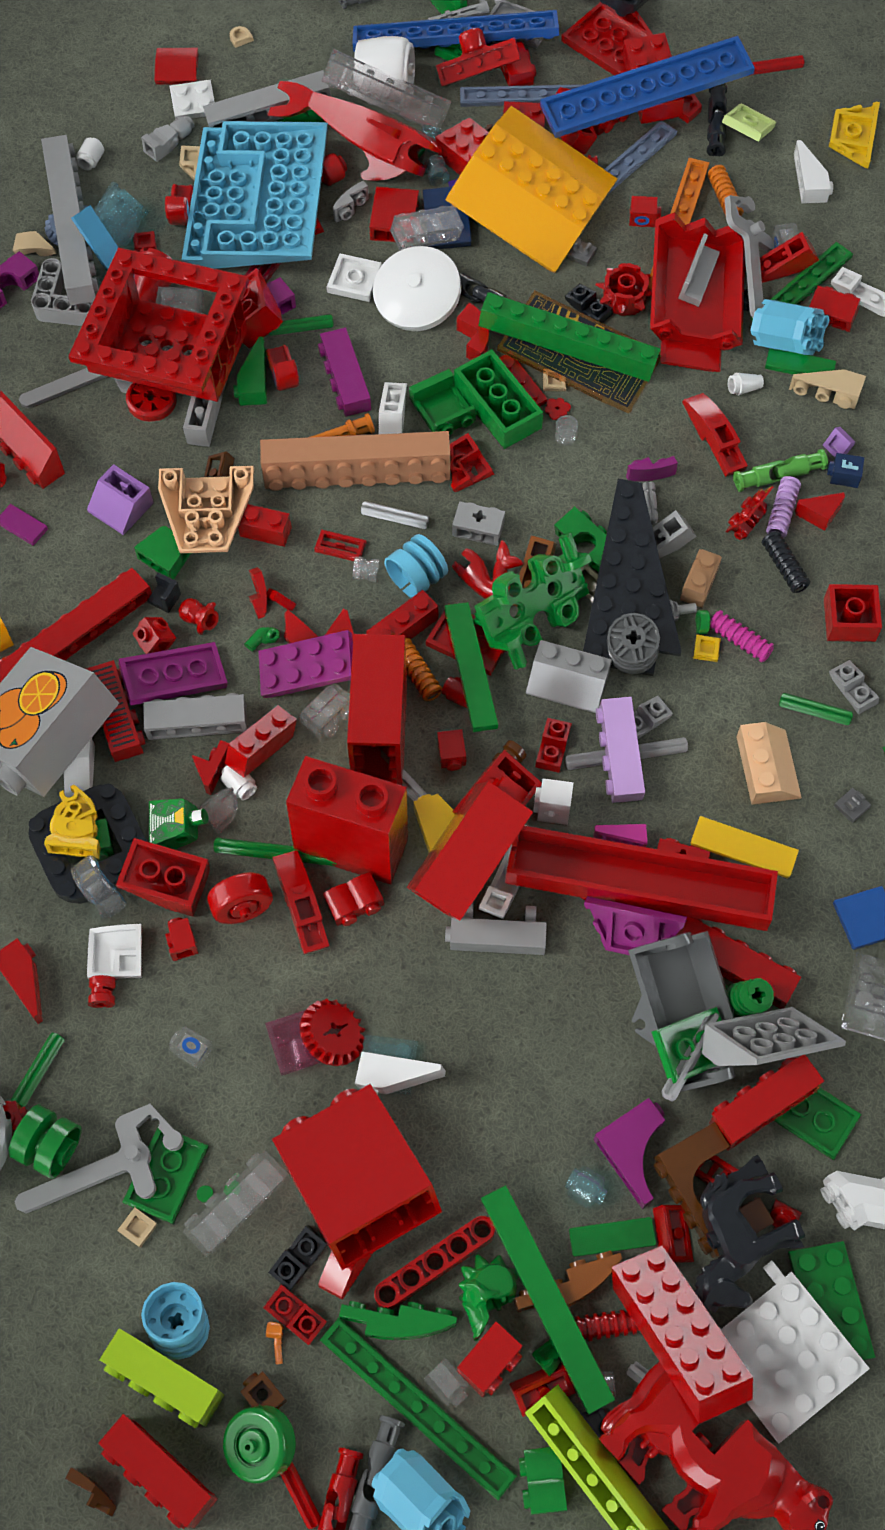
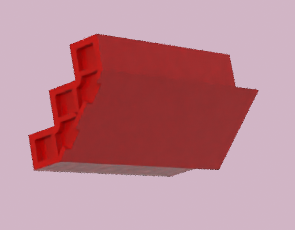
(690, 333)

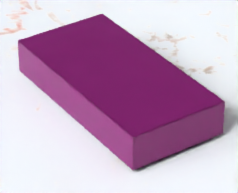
(22, 524)

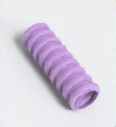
(784, 505)

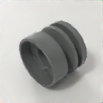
(633, 657)

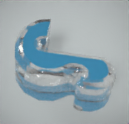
(97, 887)

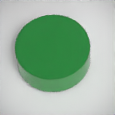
(702, 621)

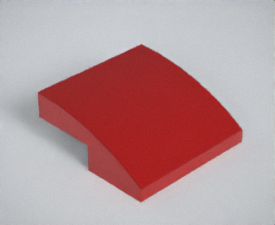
(176, 65)

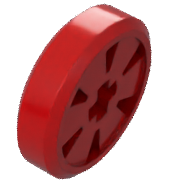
(154, 410)

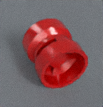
(101, 991)

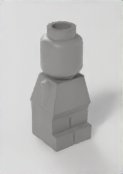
(166, 138)

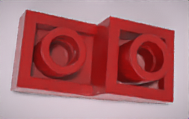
(553, 745)
(294, 1314)

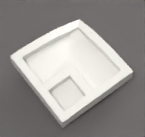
(115, 951)

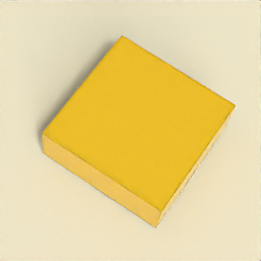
(706, 648)

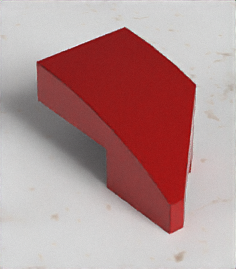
(260, 599)
(295, 629)

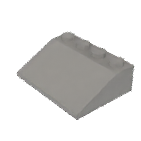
(766, 1038)

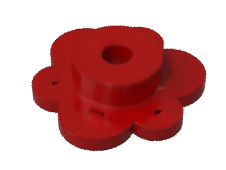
(553, 405)

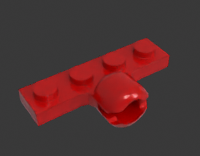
(477, 57)

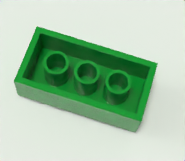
(498, 399)

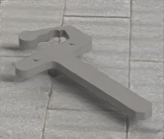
(753, 240)
(65, 385)
(132, 1158)

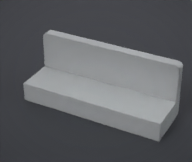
(699, 273)

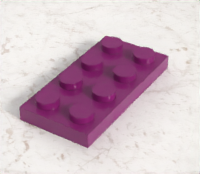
(306, 664)
(172, 673)

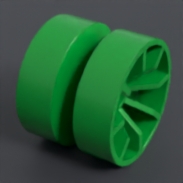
(44, 1141)

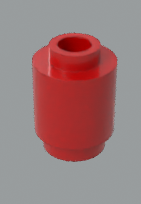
(454, 692)

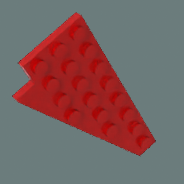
(601, 39)

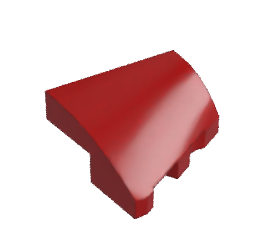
(464, 457)

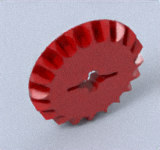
(332, 1048)

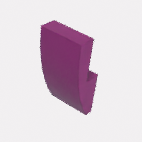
(647, 471)

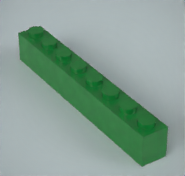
(568, 337)

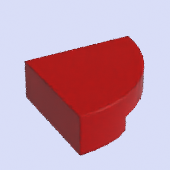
(280, 599)

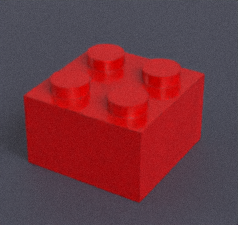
(852, 612)
(490, 1359)

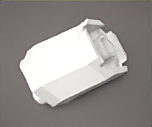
(856, 1198)

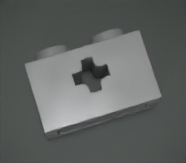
(478, 523)

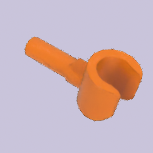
(274, 1331)

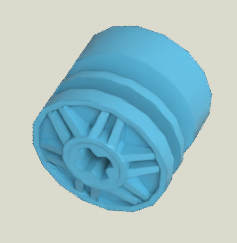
(417, 563)
(169, 1307)

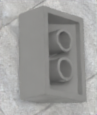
(568, 676)

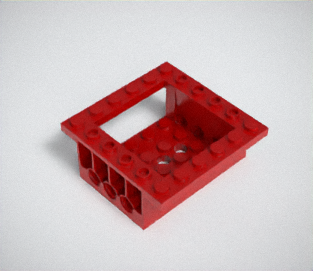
(121, 321)

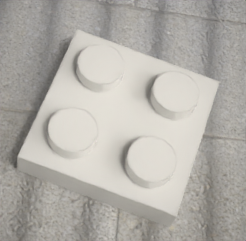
(190, 98)
(353, 277)

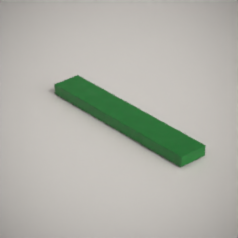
(814, 275)
(471, 667)

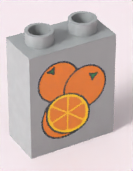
(47, 719)

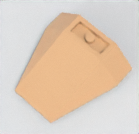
(205, 509)

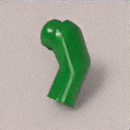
(262, 636)

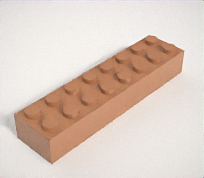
(355, 460)

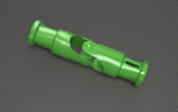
(794, 466)

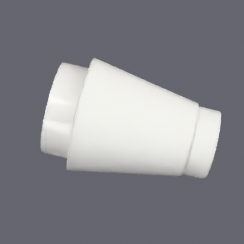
(742, 383)

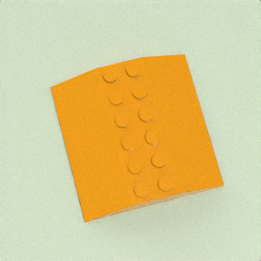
(531, 189)

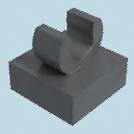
(582, 252)
(852, 805)

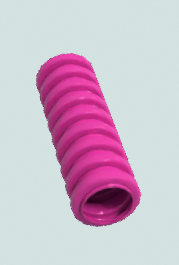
(741, 636)

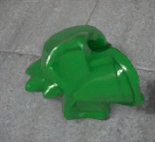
(486, 1289)

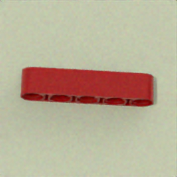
(442, 1250)

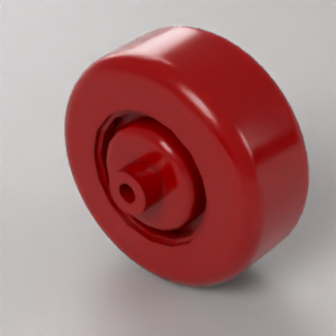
(240, 898)

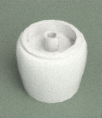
(389, 54)

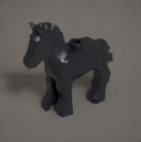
(735, 1238)

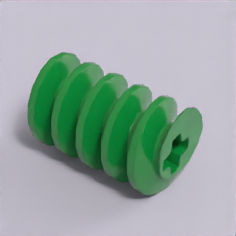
(750, 996)

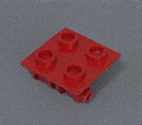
(752, 512)

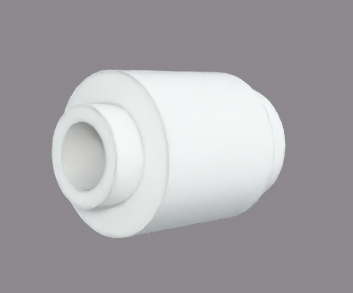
(89, 153)
(243, 787)

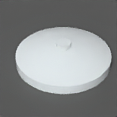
(417, 288)

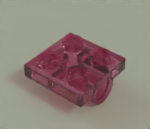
(288, 1044)

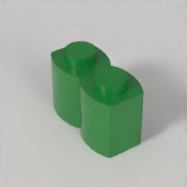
(544, 1481)

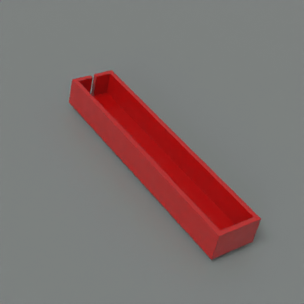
(643, 877)

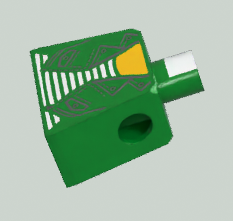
(174, 822)

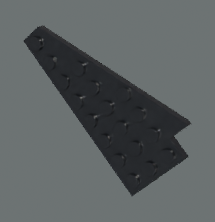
(630, 576)

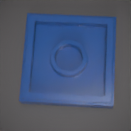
(863, 917)

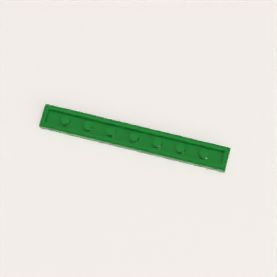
(547, 1300)
(418, 1409)

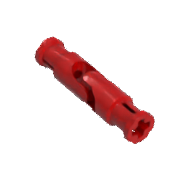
(343, 1487)

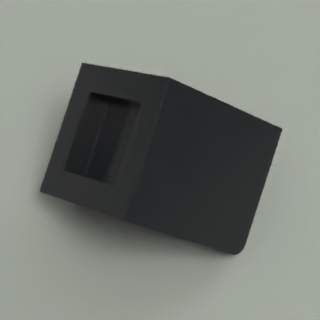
(165, 593)

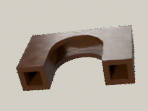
(679, 1166)

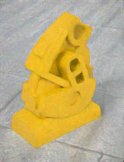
(76, 828)

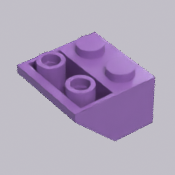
(119, 499)

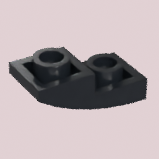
(586, 302)
(298, 1258)

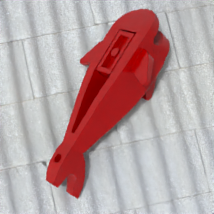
(387, 143)

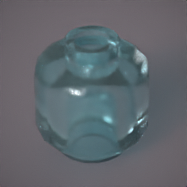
(586, 1187)

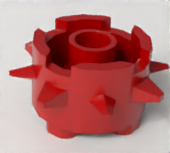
(625, 289)

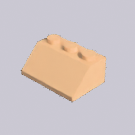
(767, 763)

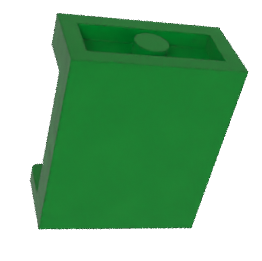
(441, 403)

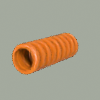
(722, 185)
(420, 673)

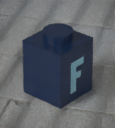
(846, 470)

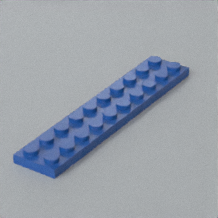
(447, 31)
(646, 86)

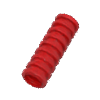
(606, 1325)

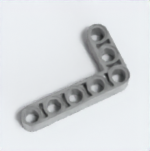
(48, 301)

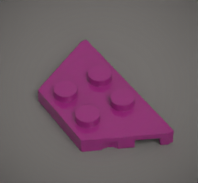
(630, 926)

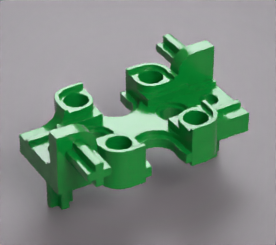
(508, 632)

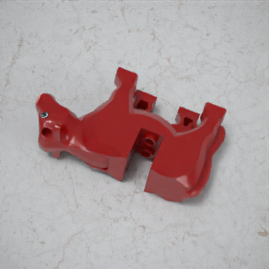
(736, 1480)

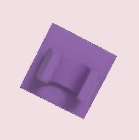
(839, 442)

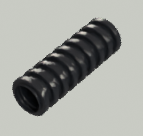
(785, 561)

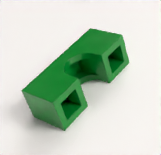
(583, 530)

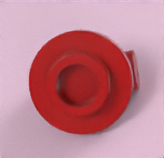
(783, 1213)

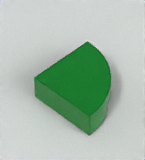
(547, 1357)

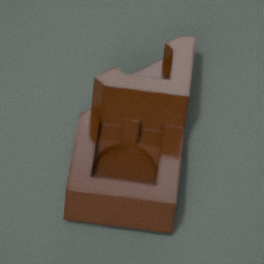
(99, 1498)

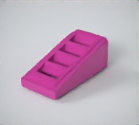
(628, 834)

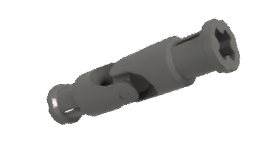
(379, 1455)

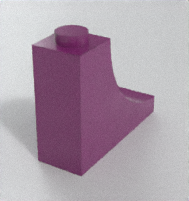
(625, 1143)

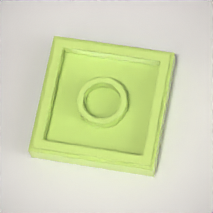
(749, 122)

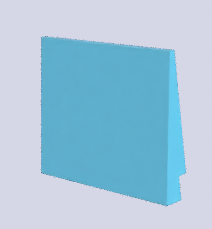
(259, 192)

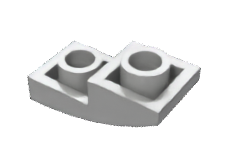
(344, 206)
(852, 685)
(650, 715)

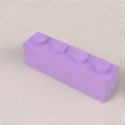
(621, 750)

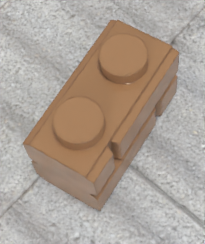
(701, 578)

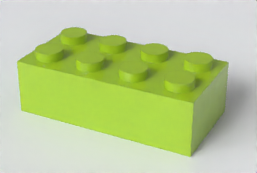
(165, 1379)

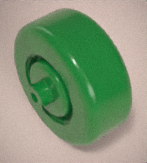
(259, 1443)

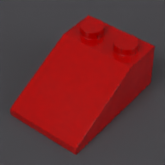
(260, 309)
(164, 876)

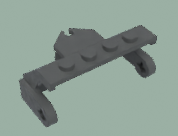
(678, 981)

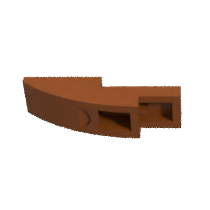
(581, 1280)

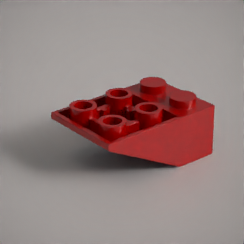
(509, 767)

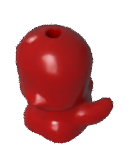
(196, 613)

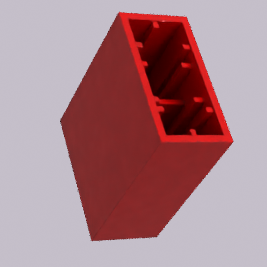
(378, 704)
(348, 818)
(471, 846)
(356, 1175)

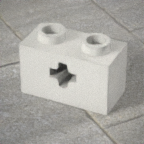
(553, 801)

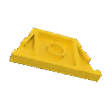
(854, 132)

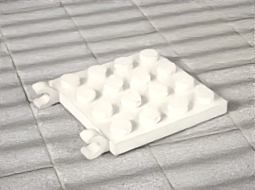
(792, 1354)

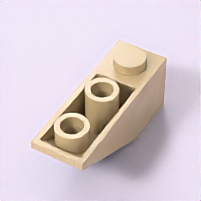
(843, 382)

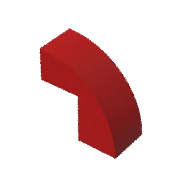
(468, 325)

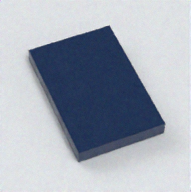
(435, 198)

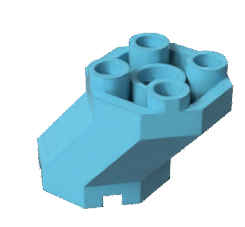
(789, 327)
(418, 1495)

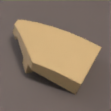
(189, 159)
(32, 242)

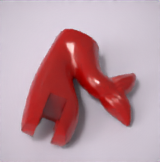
(477, 575)

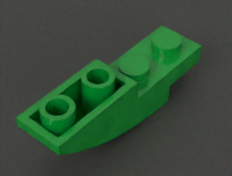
(410, 1324)

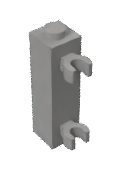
(497, 935)

